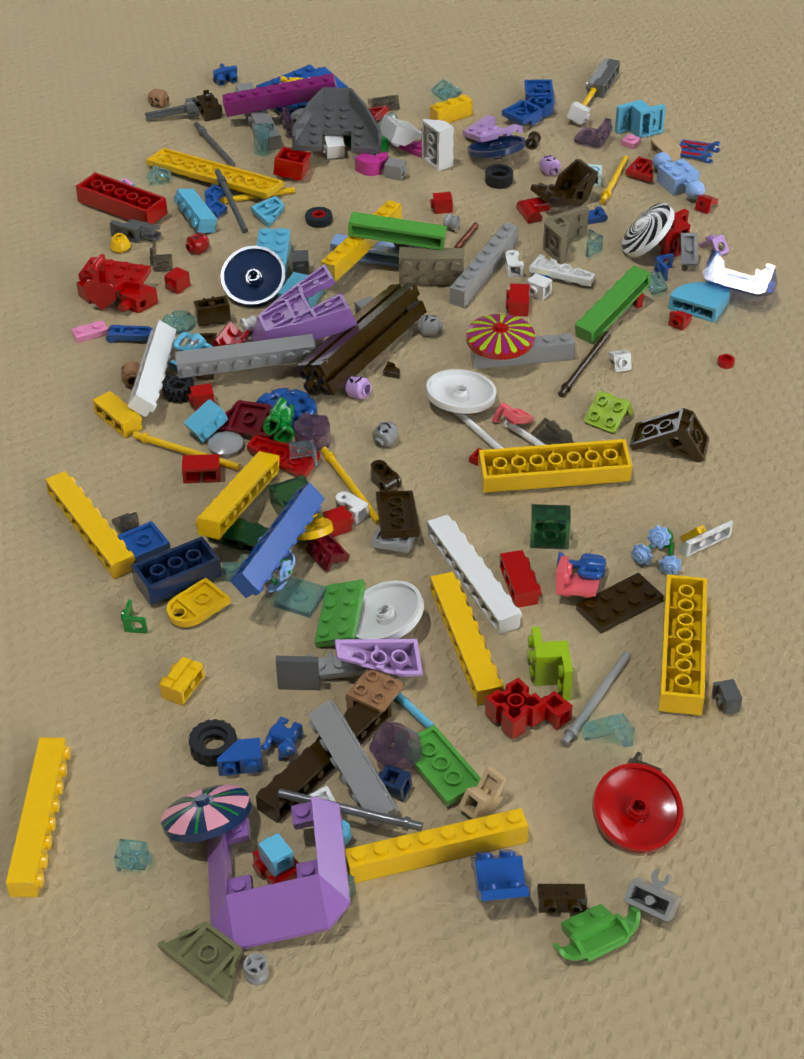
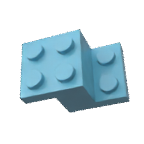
(639, 118)

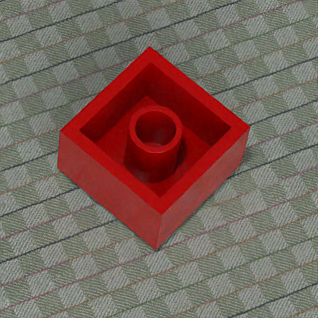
(291, 163)

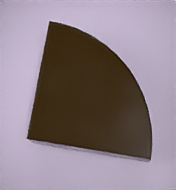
(391, 370)

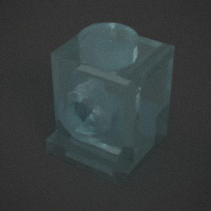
(132, 855)

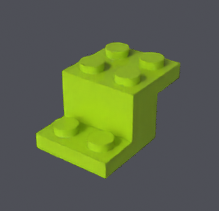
(550, 663)

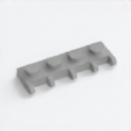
(332, 668)

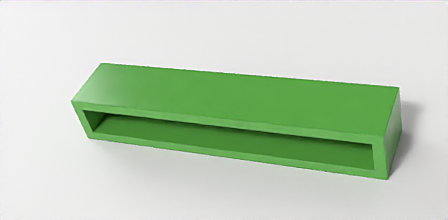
(397, 230)
(612, 304)

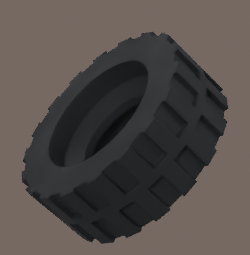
(209, 729)

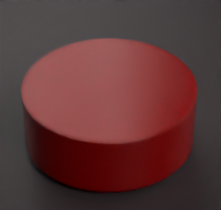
(726, 361)

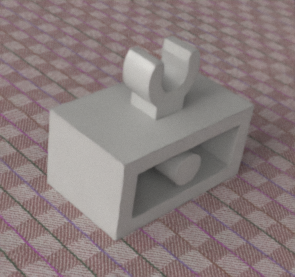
(653, 896)

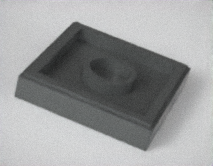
(298, 673)

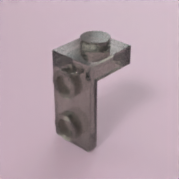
(160, 262)

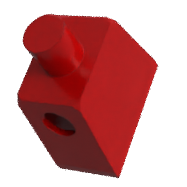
(137, 299)

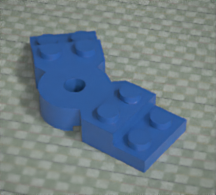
(538, 103)

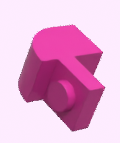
(371, 165)

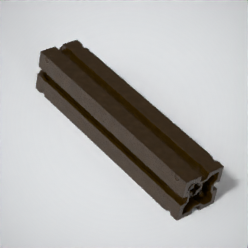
(352, 350)

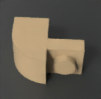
(485, 797)

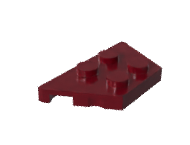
(247, 419)

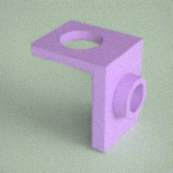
(715, 240)

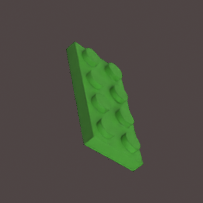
(340, 612)
(444, 767)

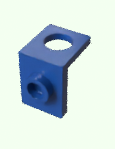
(661, 267)

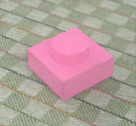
(631, 141)

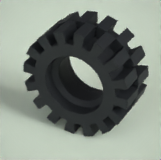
(177, 388)

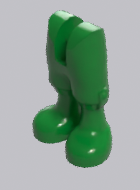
(280, 421)

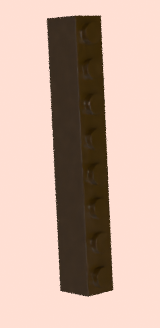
(314, 764)

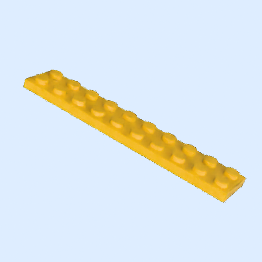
(205, 169)

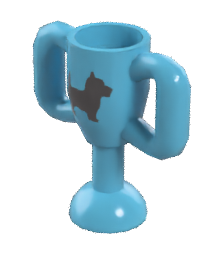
(194, 341)

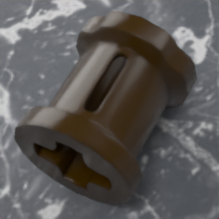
(533, 140)

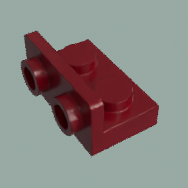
(325, 551)

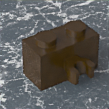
(209, 106)
(212, 310)

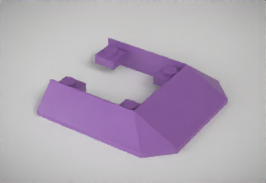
(288, 907)

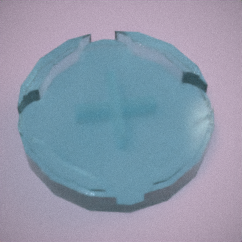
(180, 320)

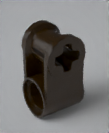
(384, 476)

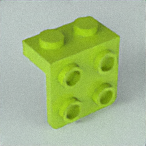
(608, 412)

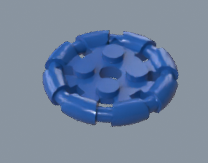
(298, 398)

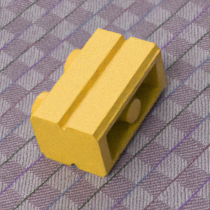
(181, 680)

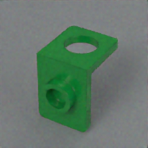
(126, 617)

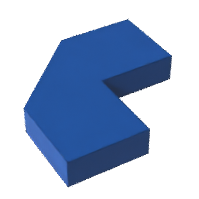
(212, 198)

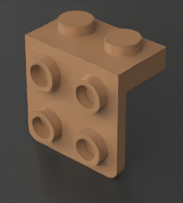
(373, 690)

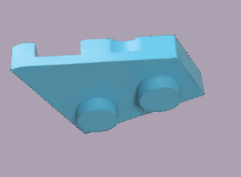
(268, 210)

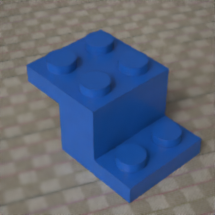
(499, 875)

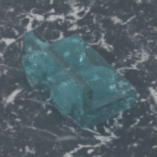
(446, 90)

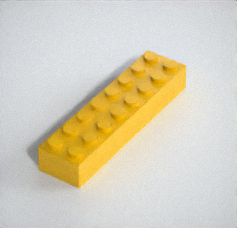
(554, 465)
(683, 645)

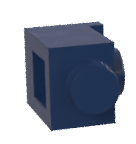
(396, 781)

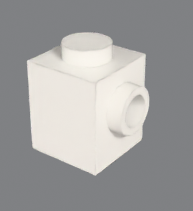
(578, 113)
(539, 286)

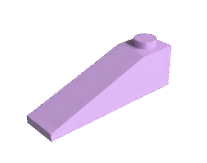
(386, 655)

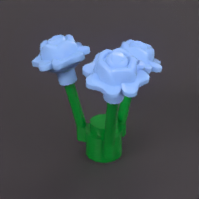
(661, 538)

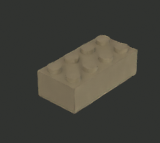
(430, 266)

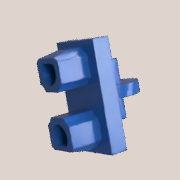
(225, 73)

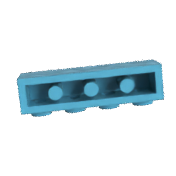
(195, 210)

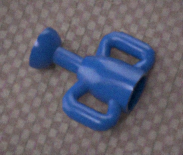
(589, 565)

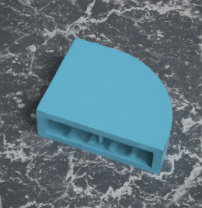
(700, 300)

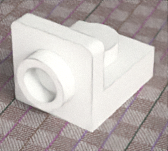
(621, 360)

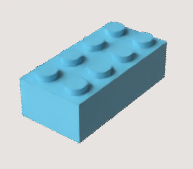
(278, 241)

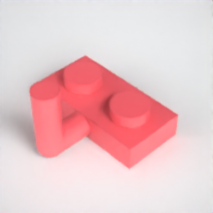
(513, 415)

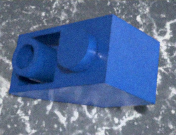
(241, 758)

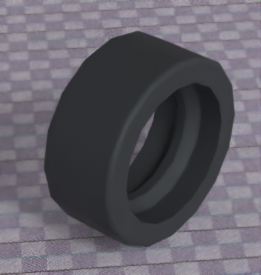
(499, 176)

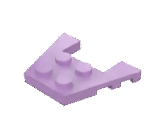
(487, 130)

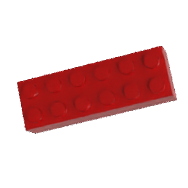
(121, 199)

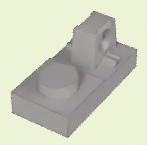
(688, 247)

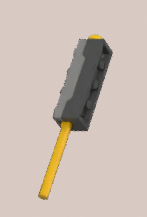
(601, 79)

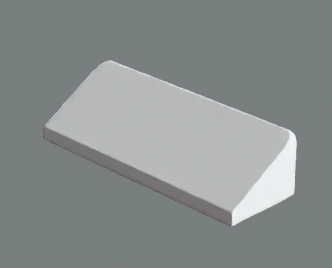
(706, 539)

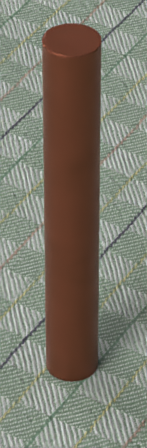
(466, 236)

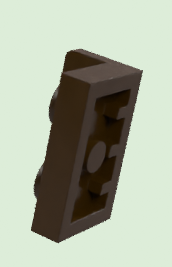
(561, 898)

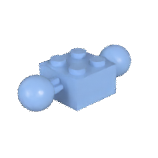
(678, 176)

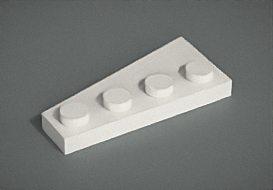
(563, 271)

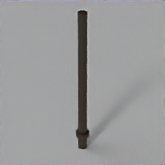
(567, 386)

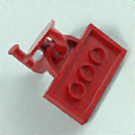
(107, 277)

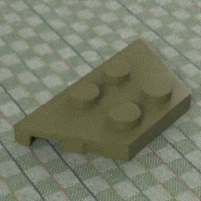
(207, 956)

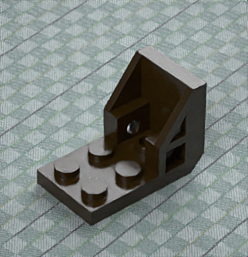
(571, 186)
(678, 423)

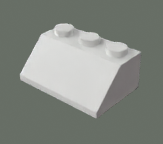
(399, 131)
(437, 143)

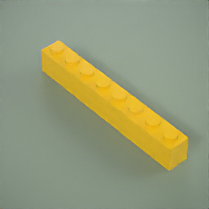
(354, 248)
(237, 495)
(90, 524)
(465, 636)
(38, 818)
(436, 845)

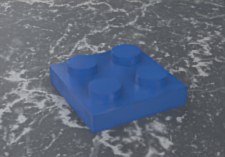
(145, 541)

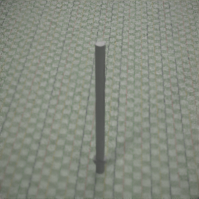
(405, 822)

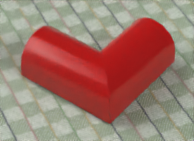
(531, 209)

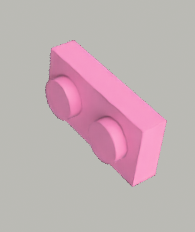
(89, 331)

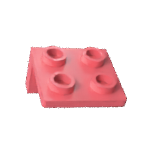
(571, 584)

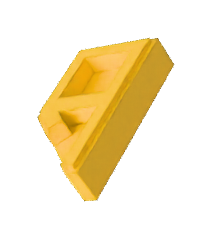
(693, 533)

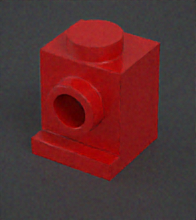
(557, 710)

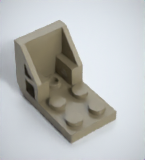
(562, 228)

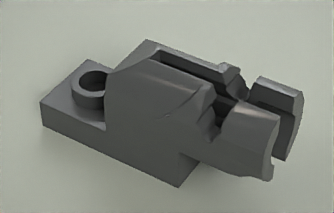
(136, 230)

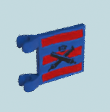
(698, 150)

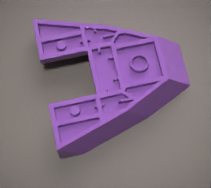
(294, 317)

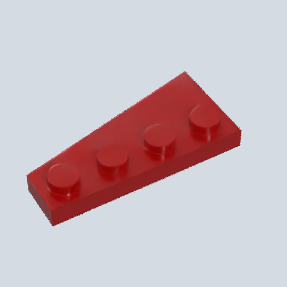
(296, 466)

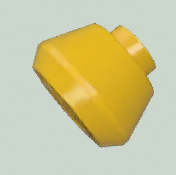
(120, 243)

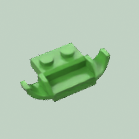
(597, 932)

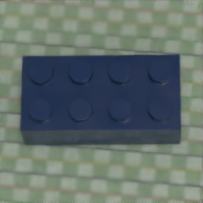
(176, 570)

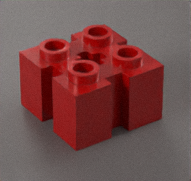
(515, 708)

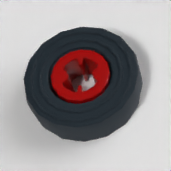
(318, 217)

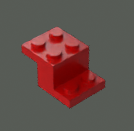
(671, 241)

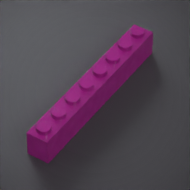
(275, 95)

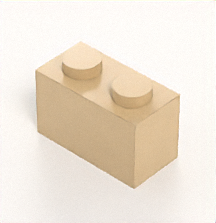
(666, 144)

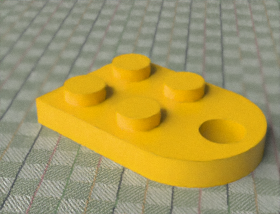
(317, 528)
(196, 604)

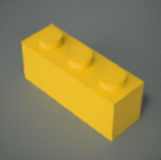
(452, 109)
(117, 414)

